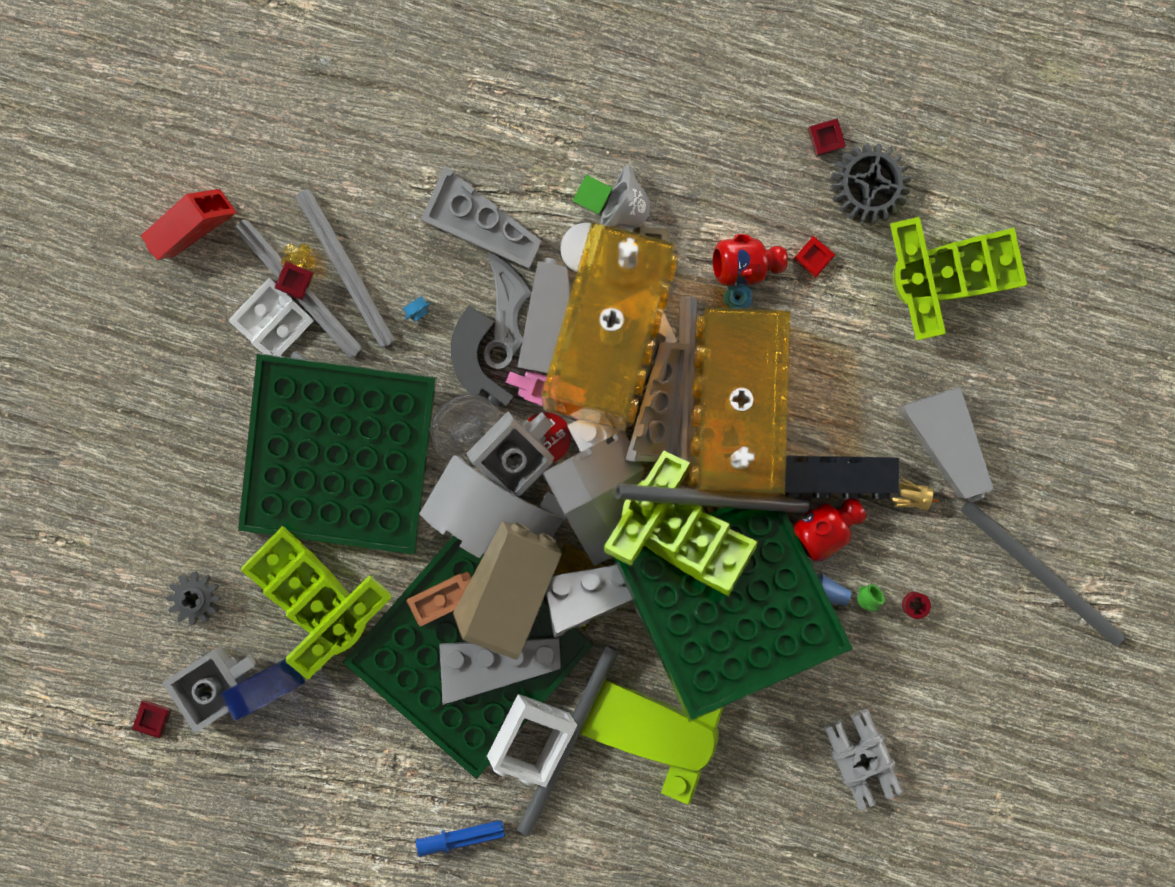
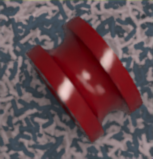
(921, 598)

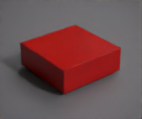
(814, 256)

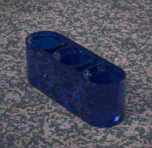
(261, 689)

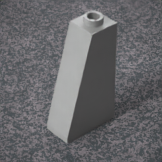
(544, 316)
(950, 440)

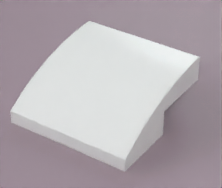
(271, 319)

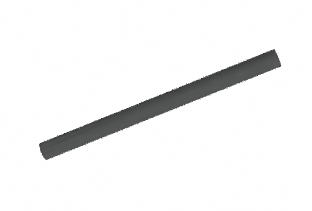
(710, 498)
(1042, 573)
(580, 716)

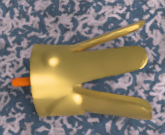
(916, 496)

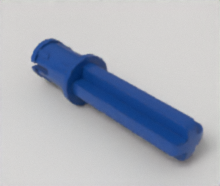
(459, 838)

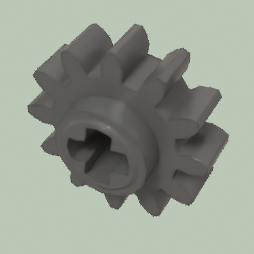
(201, 605)

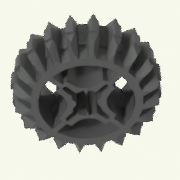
(858, 182)

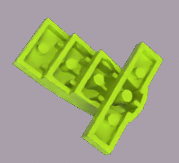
(950, 272)
(681, 532)
(313, 599)
(655, 732)

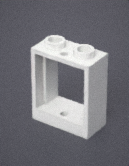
(541, 713)

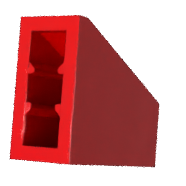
(187, 223)

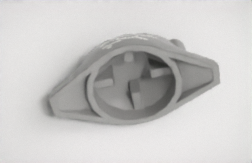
(627, 203)

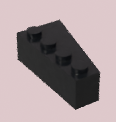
(841, 475)

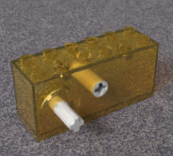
(610, 327)
(746, 359)

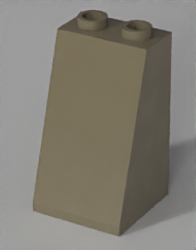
(507, 589)

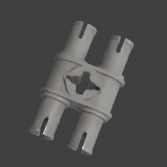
(877, 759)

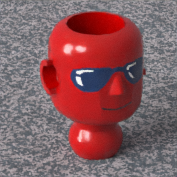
(746, 261)
(827, 529)

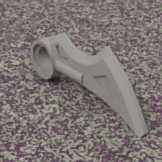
(510, 295)

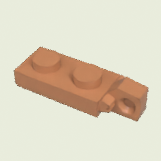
(438, 599)

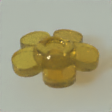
(298, 257)

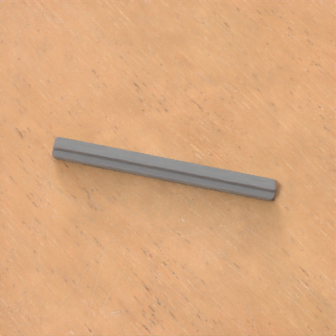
(345, 268)
(310, 301)
(687, 326)

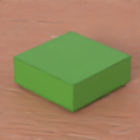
(592, 194)

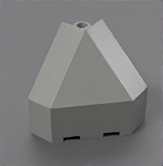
(587, 491)

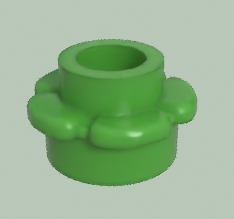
(870, 597)

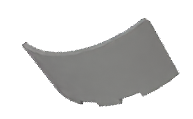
(475, 506)

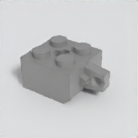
(512, 437)
(214, 670)

